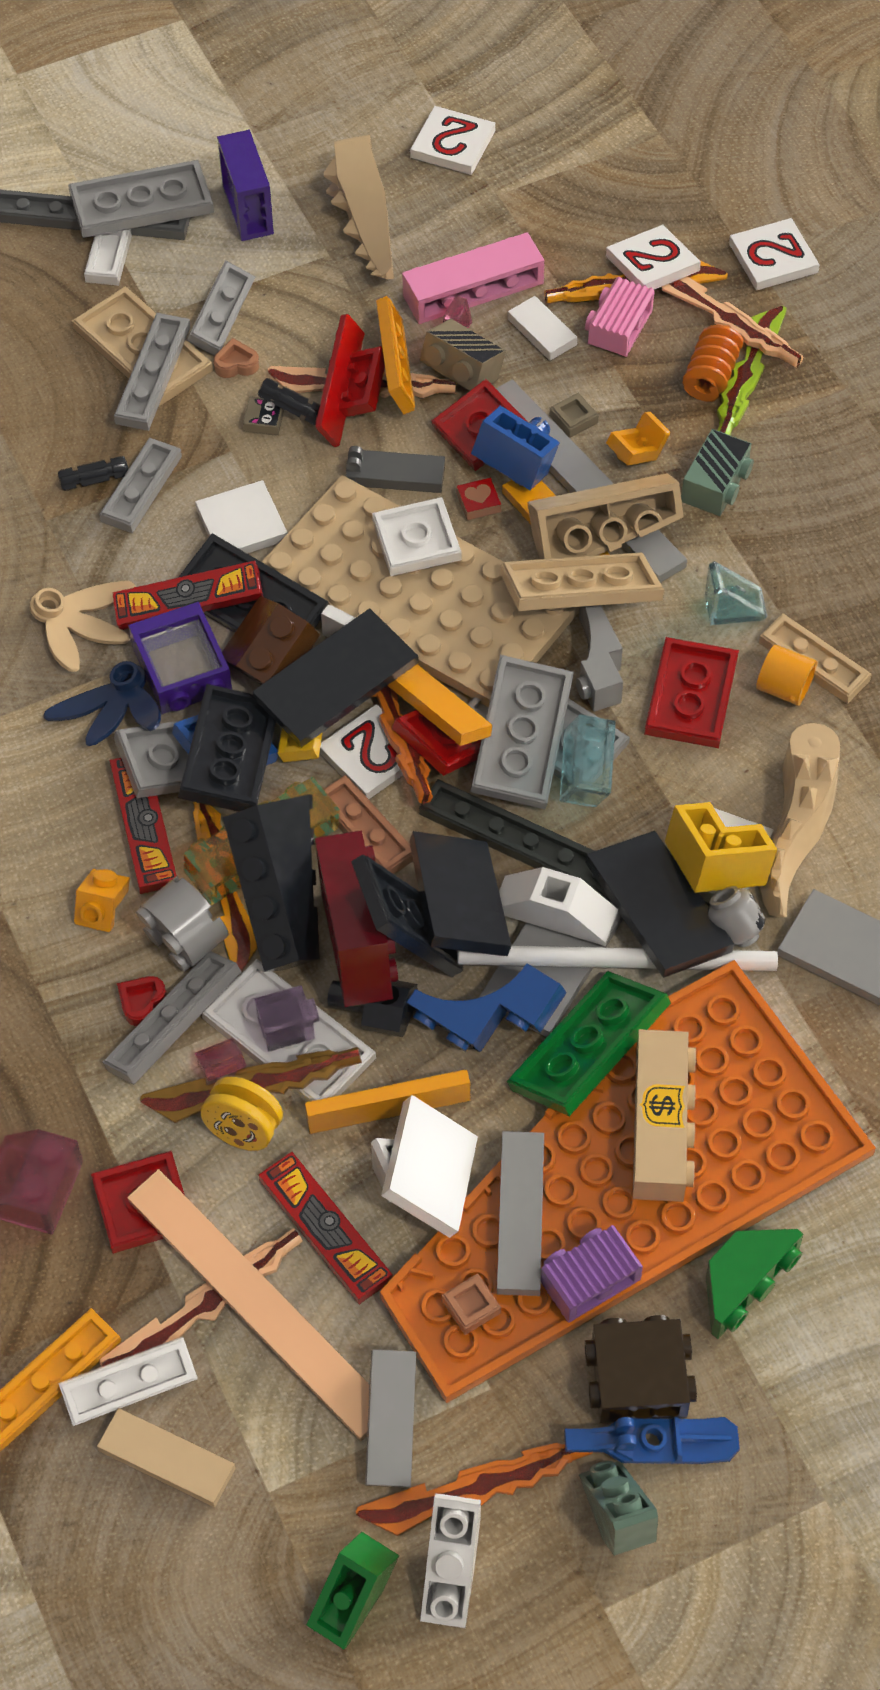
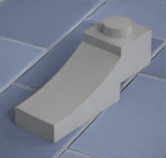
(599, 674)

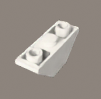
(558, 904)
(451, 1560)

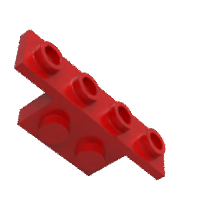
(351, 380)

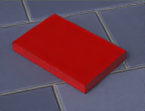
(691, 692)

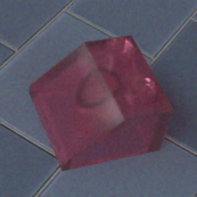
(37, 1178)

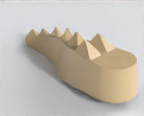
(362, 195)
(809, 796)

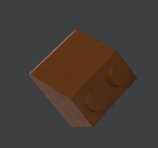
(269, 641)

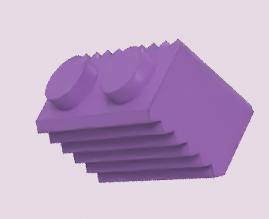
(590, 1272)

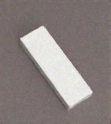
(127, 1381)

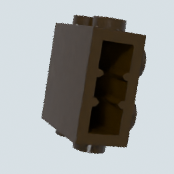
(640, 1369)

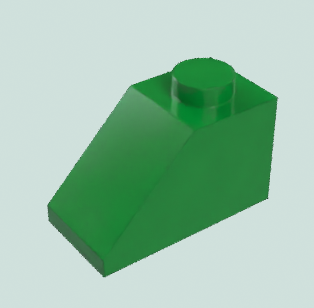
(352, 1589)

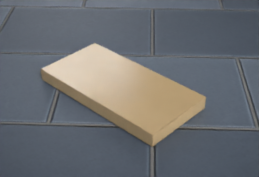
(119, 330)
(581, 581)

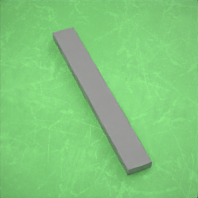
(579, 473)

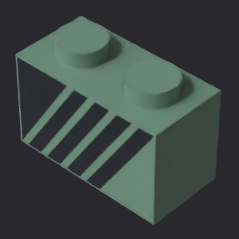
(717, 472)

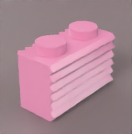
(620, 316)

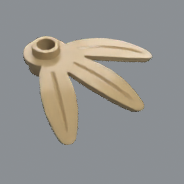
(68, 614)

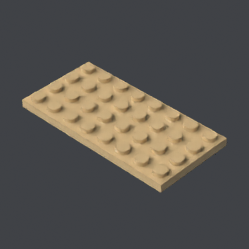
(448, 614)

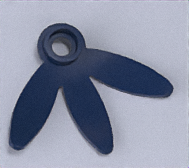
(123, 692)

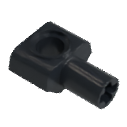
(384, 1016)

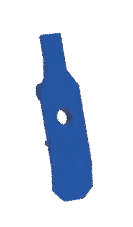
(679, 1440)

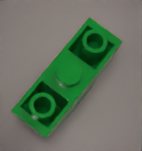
(746, 1271)

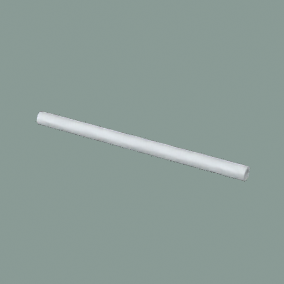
(609, 958)

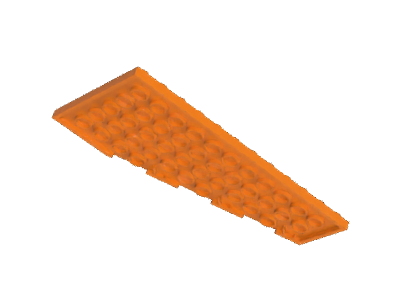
(761, 1141)

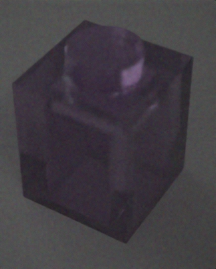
(286, 1018)

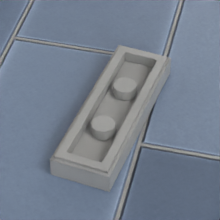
(221, 308)
(140, 485)
(390, 1418)

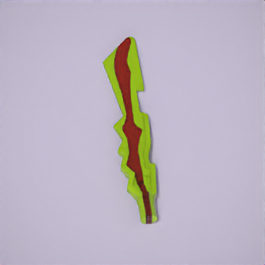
(746, 375)

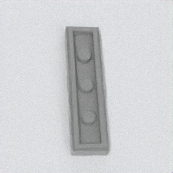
(152, 371)
(171, 1017)
(520, 1213)

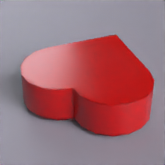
(140, 997)

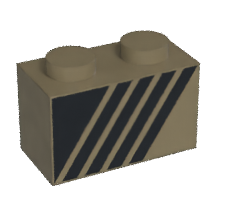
(461, 354)

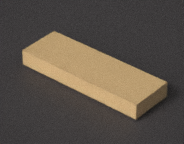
(833, 671)
(166, 1457)

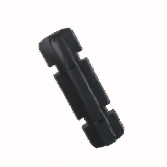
(289, 400)
(92, 473)

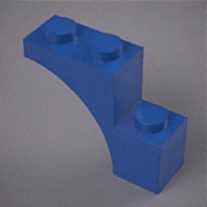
(527, 998)

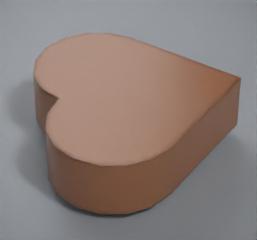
(236, 359)

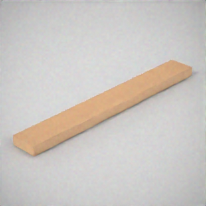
(255, 1300)

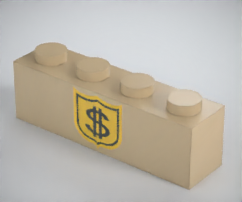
(661, 1115)

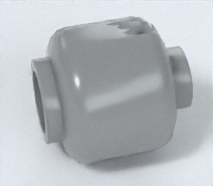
(737, 914)

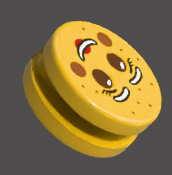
(241, 1113)

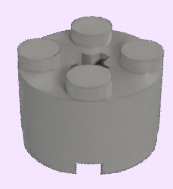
(182, 922)

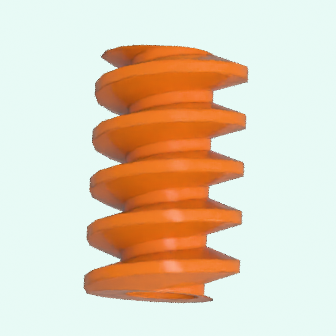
(712, 362)

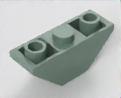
(619, 1507)

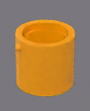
(786, 674)

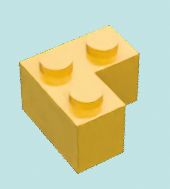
(716, 854)

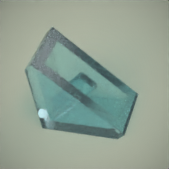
(732, 597)

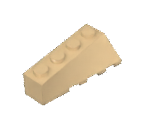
(603, 516)

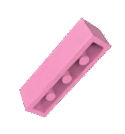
(474, 275)

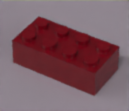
(357, 946)

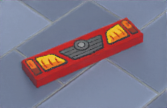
(210, 588)
(144, 833)
(325, 1227)

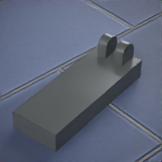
(395, 470)

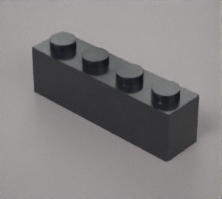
(277, 879)

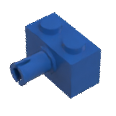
(516, 446)

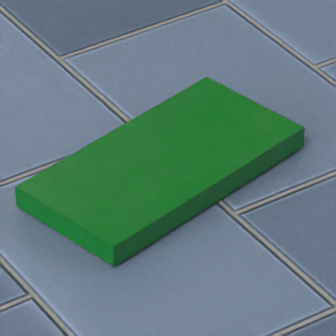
(588, 1043)

